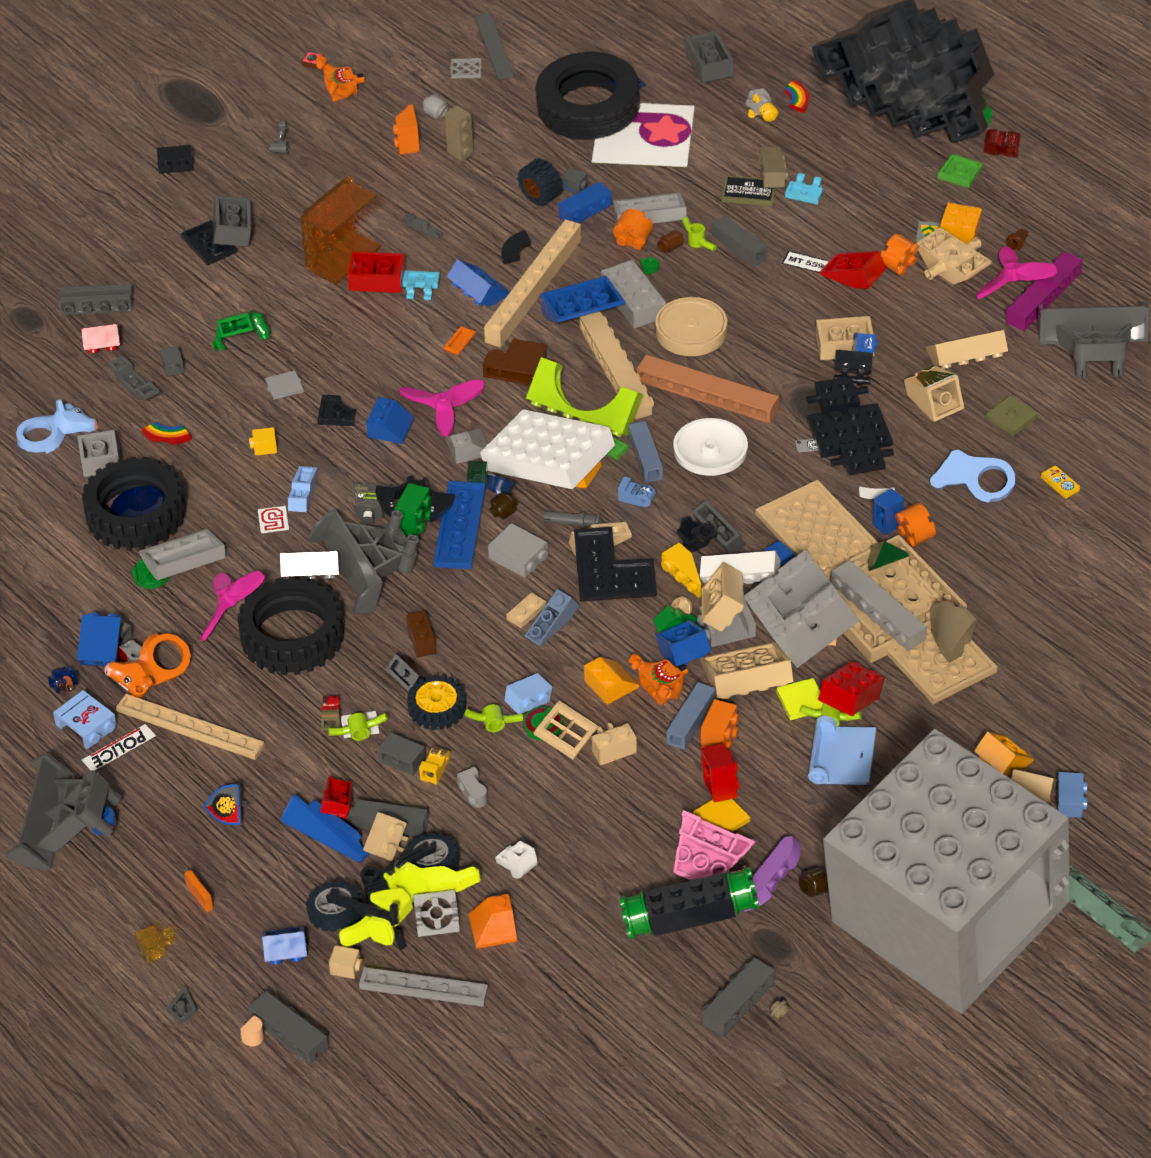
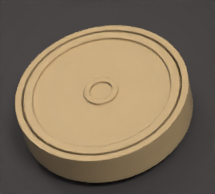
(691, 326)

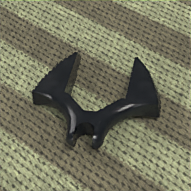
(440, 501)

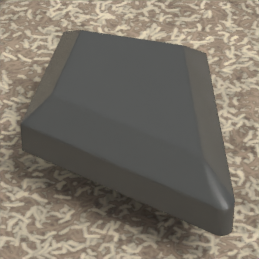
(182, 1006)

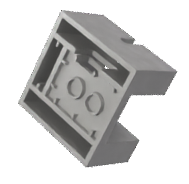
(801, 608)

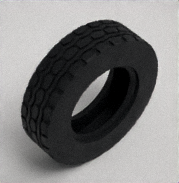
(588, 120)

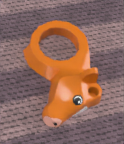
(143, 674)

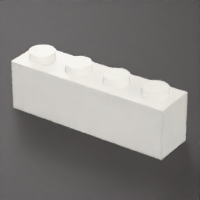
(754, 565)

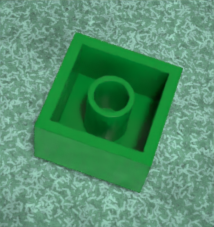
(416, 509)

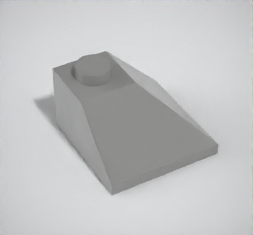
(466, 445)

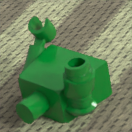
(240, 323)

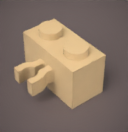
(614, 743)
(385, 837)

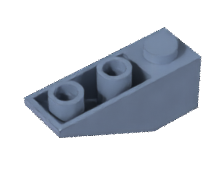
(552, 618)

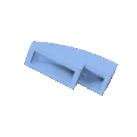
(302, 489)

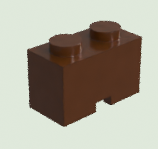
(420, 634)

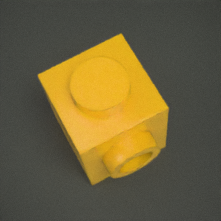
(263, 441)

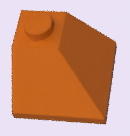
(493, 922)

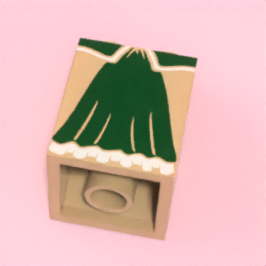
(935, 392)

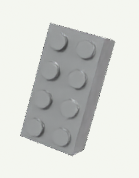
(640, 296)

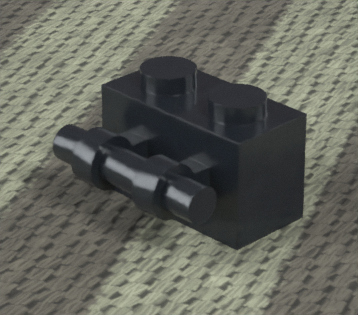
(855, 363)

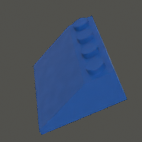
(580, 299)

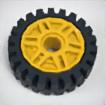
(436, 702)

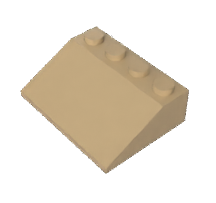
(747, 670)

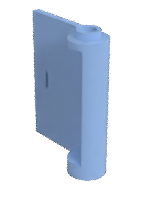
(838, 753)

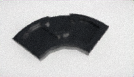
(513, 247)

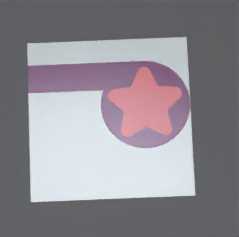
(655, 137)

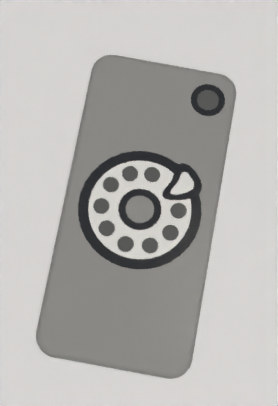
(806, 445)

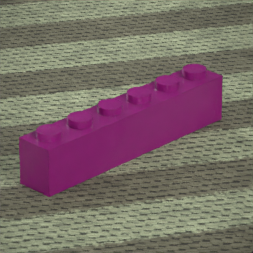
(1043, 291)

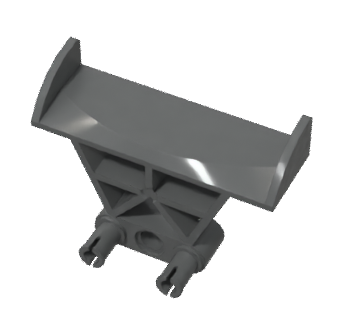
(1094, 332)
(384, 547)
(60, 811)

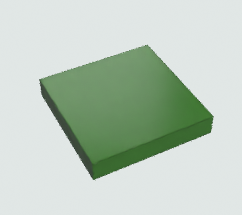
(960, 170)

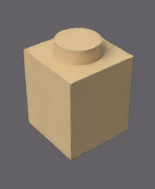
(345, 962)

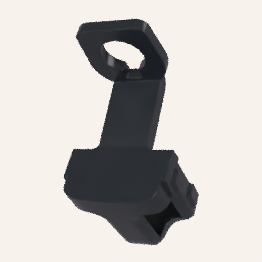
(699, 538)

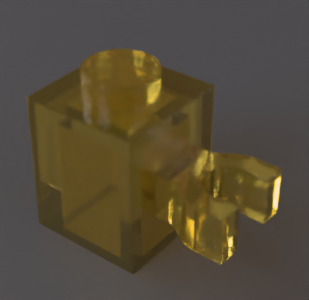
(152, 943)

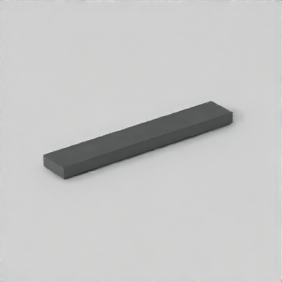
(494, 46)

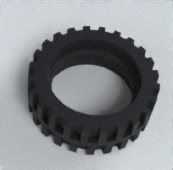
(138, 530)
(287, 596)

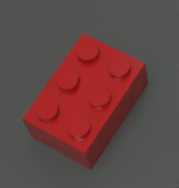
(376, 272)
(851, 688)

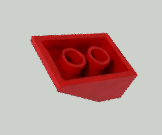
(855, 268)

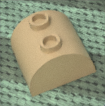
(1039, 785)

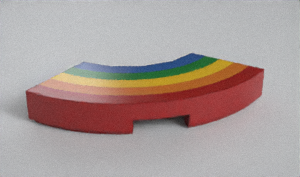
(799, 96)
(171, 435)

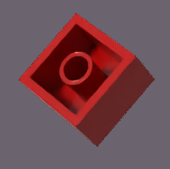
(719, 772)

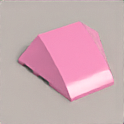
(707, 848)

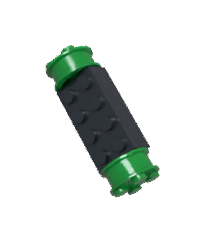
(689, 903)

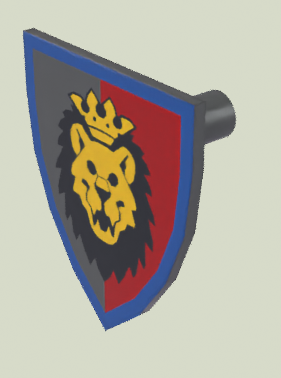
(226, 805)

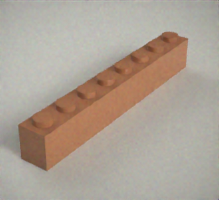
(708, 388)

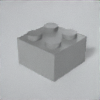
(97, 450)

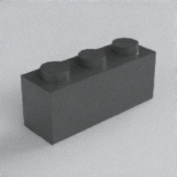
(727, 536)

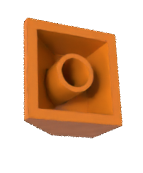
(406, 131)

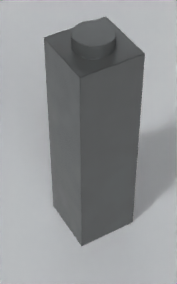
(739, 240)
(365, 812)

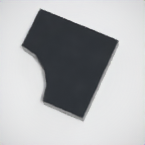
(334, 412)

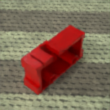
(336, 797)

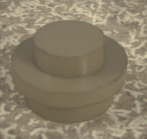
(779, 1009)

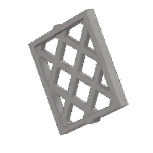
(471, 74)

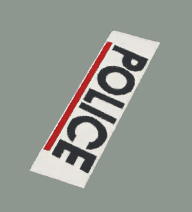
(118, 747)

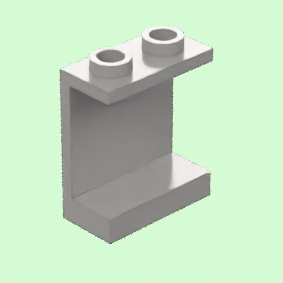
(741, 628)

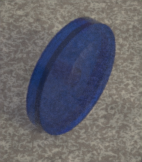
(137, 501)

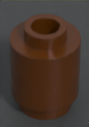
(670, 241)

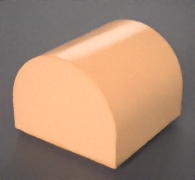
(252, 1032)

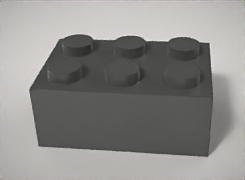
(709, 56)
(231, 221)

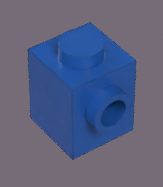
(864, 342)

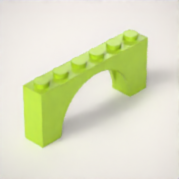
(547, 391)

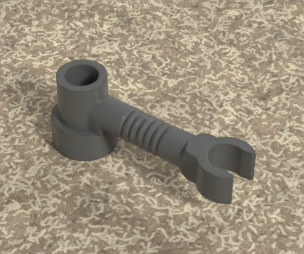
(280, 146)

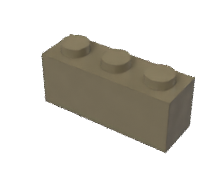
(459, 133)
(772, 167)

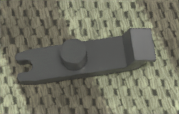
(422, 226)

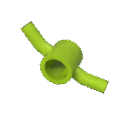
(696, 235)
(827, 710)
(493, 717)
(358, 726)

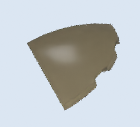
(951, 628)

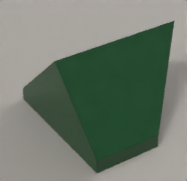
(883, 554)

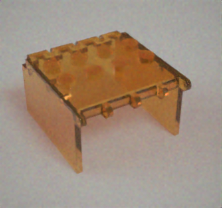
(331, 233)

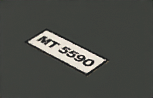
(804, 261)

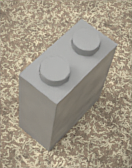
(518, 550)

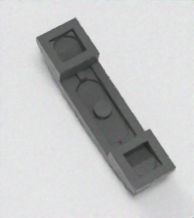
(131, 380)

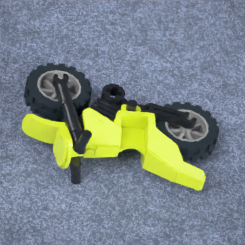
(389, 892)

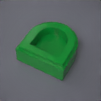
(649, 265)

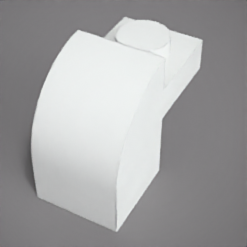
(518, 859)

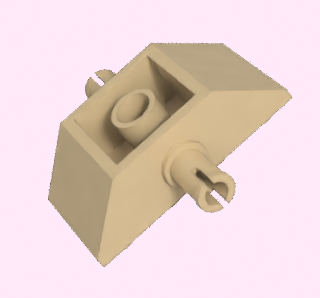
(951, 257)

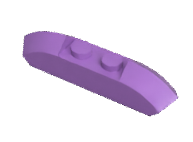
(776, 867)

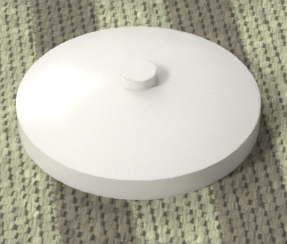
(710, 446)

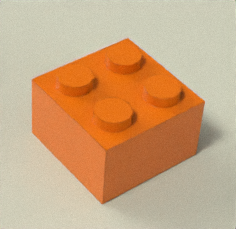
(720, 725)

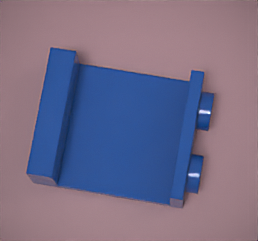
(99, 639)

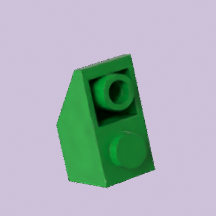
(671, 617)

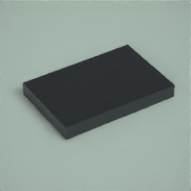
(201, 242)

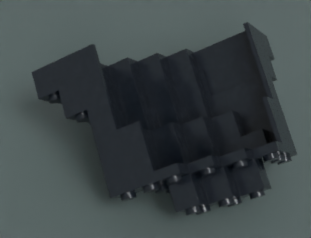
(912, 68)

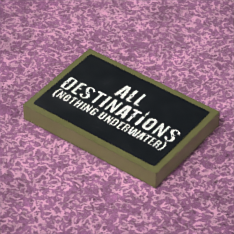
(747, 191)

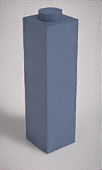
(645, 451)
(691, 716)

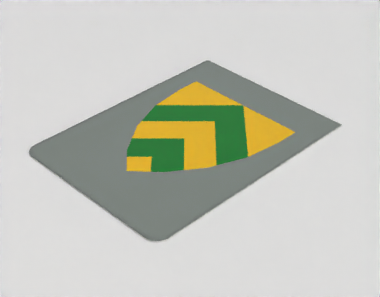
(925, 229)

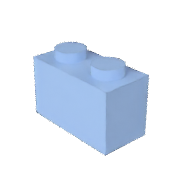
(528, 693)

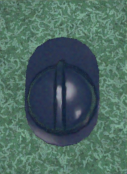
(499, 484)

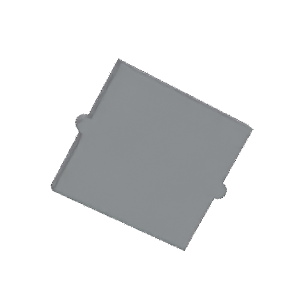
(284, 385)

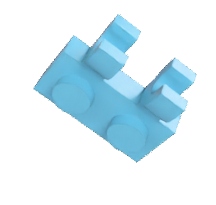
(800, 191)
(420, 279)

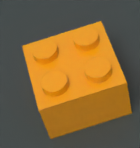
(962, 221)

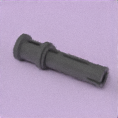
(582, 520)

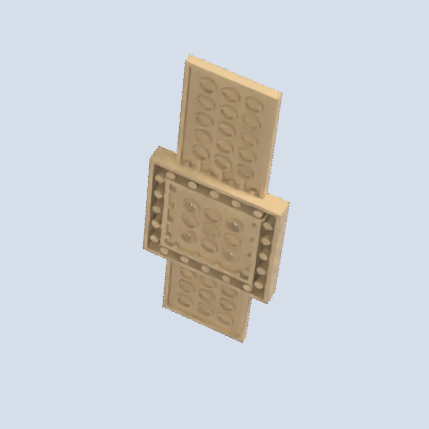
(831, 535)

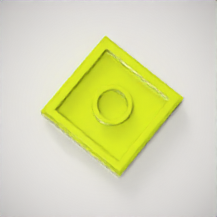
(798, 694)

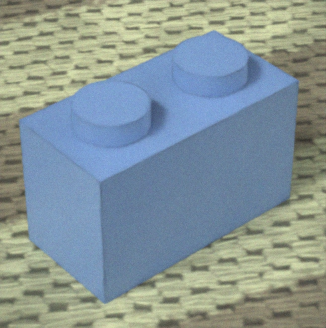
(1071, 794)

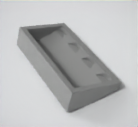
(657, 208)
(183, 554)

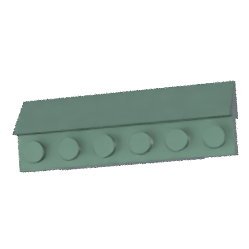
(1107, 911)

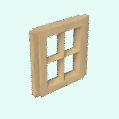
(557, 742)

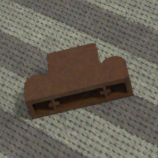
(517, 364)

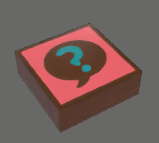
(310, 60)

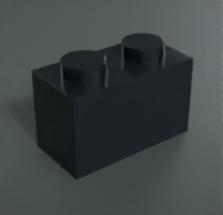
(174, 159)

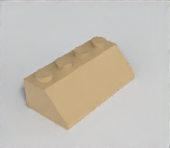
(968, 348)

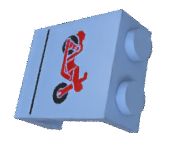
(86, 718)

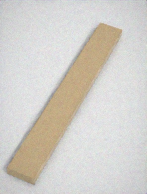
(190, 726)

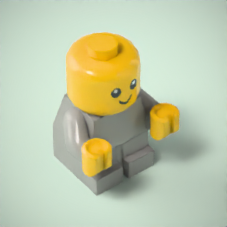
(761, 105)

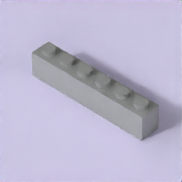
(878, 605)

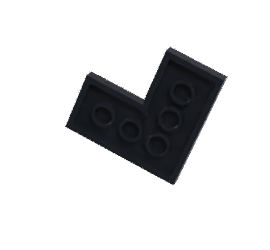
(605, 578)

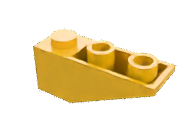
(681, 565)

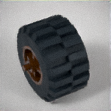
(539, 181)

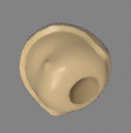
(683, 603)

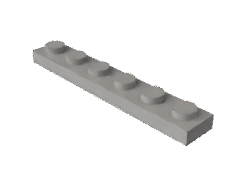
(423, 986)

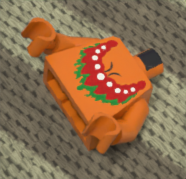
(339, 81)
(659, 678)

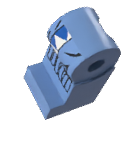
(635, 493)

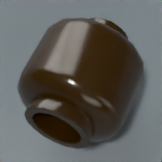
(503, 505)
(814, 882)

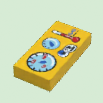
(1060, 482)

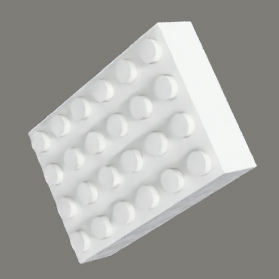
(548, 448)

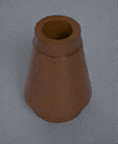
(1017, 239)

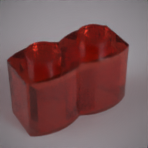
(1002, 143)

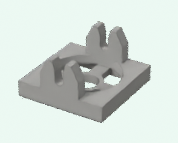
(452, 926)

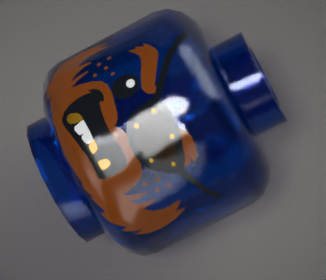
(62, 680)

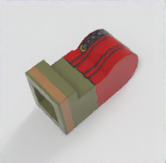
(330, 711)

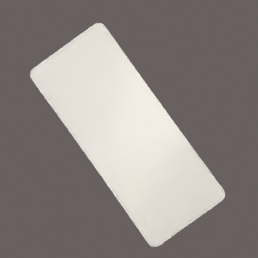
(871, 493)

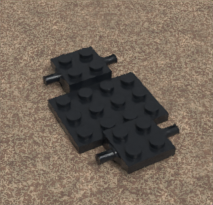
(848, 428)

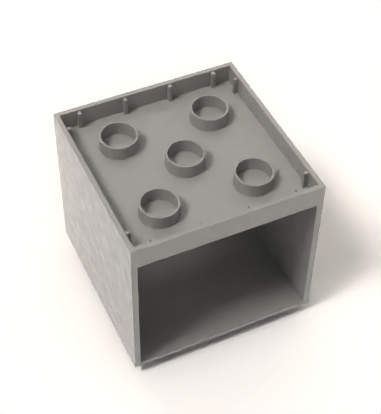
(948, 869)

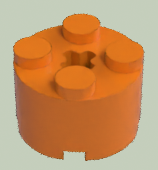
(632, 229)
(899, 254)
(915, 524)

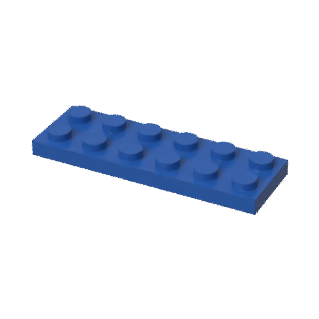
(460, 526)

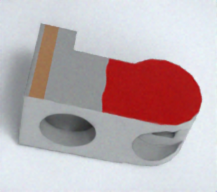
(129, 651)

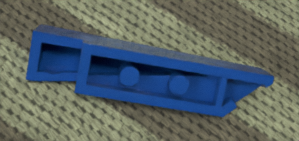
(324, 828)

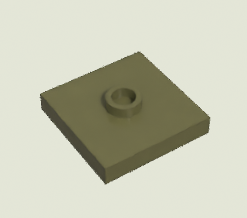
(1011, 415)

